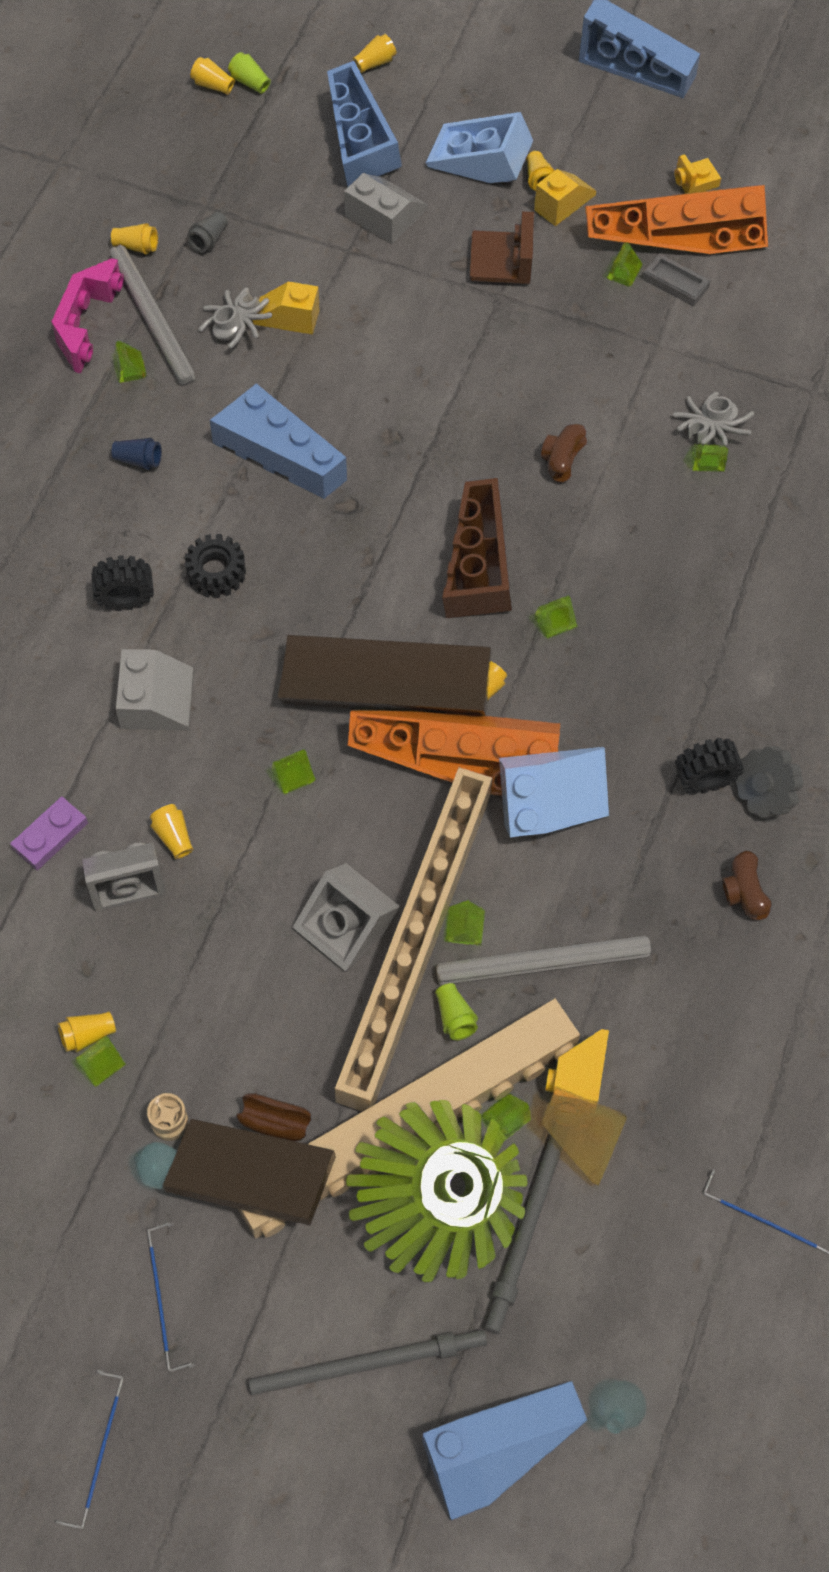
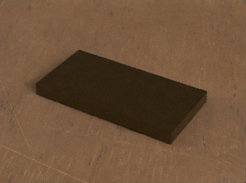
(250, 1171)

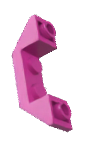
(97, 283)

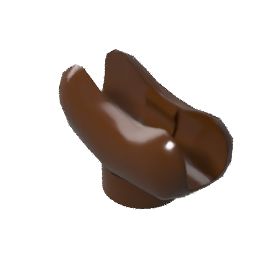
(562, 450)
(745, 888)
(274, 1117)

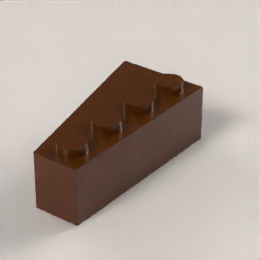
(478, 562)

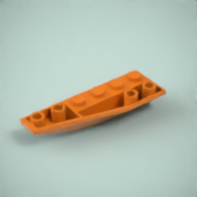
(687, 222)
(447, 741)

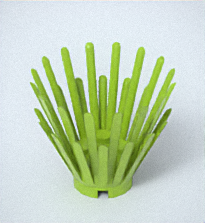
(423, 1192)

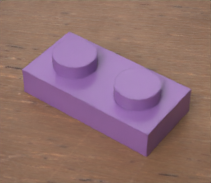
(49, 833)

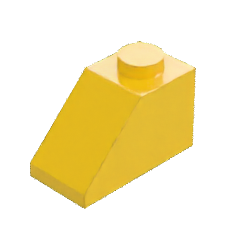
(561, 196)
(292, 308)
(581, 1068)

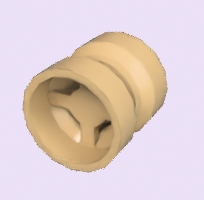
(164, 1109)

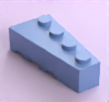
(636, 50)
(362, 129)
(276, 438)

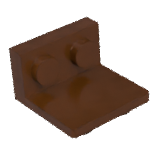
(503, 255)

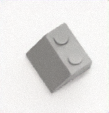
(382, 207)
(153, 691)
(123, 876)
(345, 916)

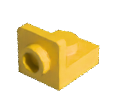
(696, 176)

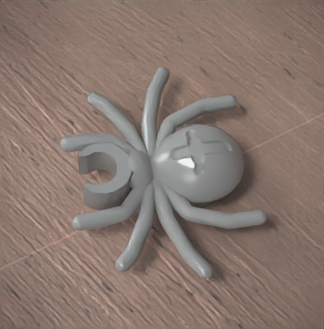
(232, 317)
(716, 415)

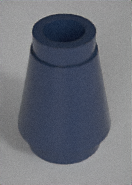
(138, 452)

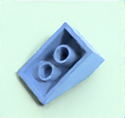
(483, 148)
(553, 790)

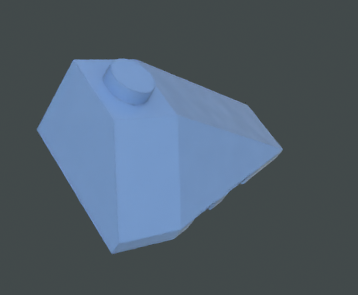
(494, 1448)

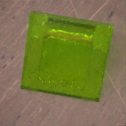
(625, 266)
(128, 362)
(709, 457)
(556, 616)
(293, 771)
(465, 923)
(100, 1061)
(509, 1113)

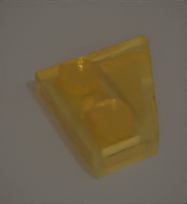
(583, 1130)

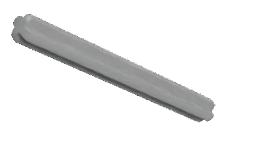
(153, 316)
(543, 960)

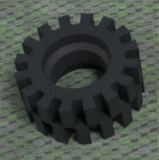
(211, 550)
(122, 583)
(709, 766)

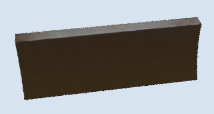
(385, 675)

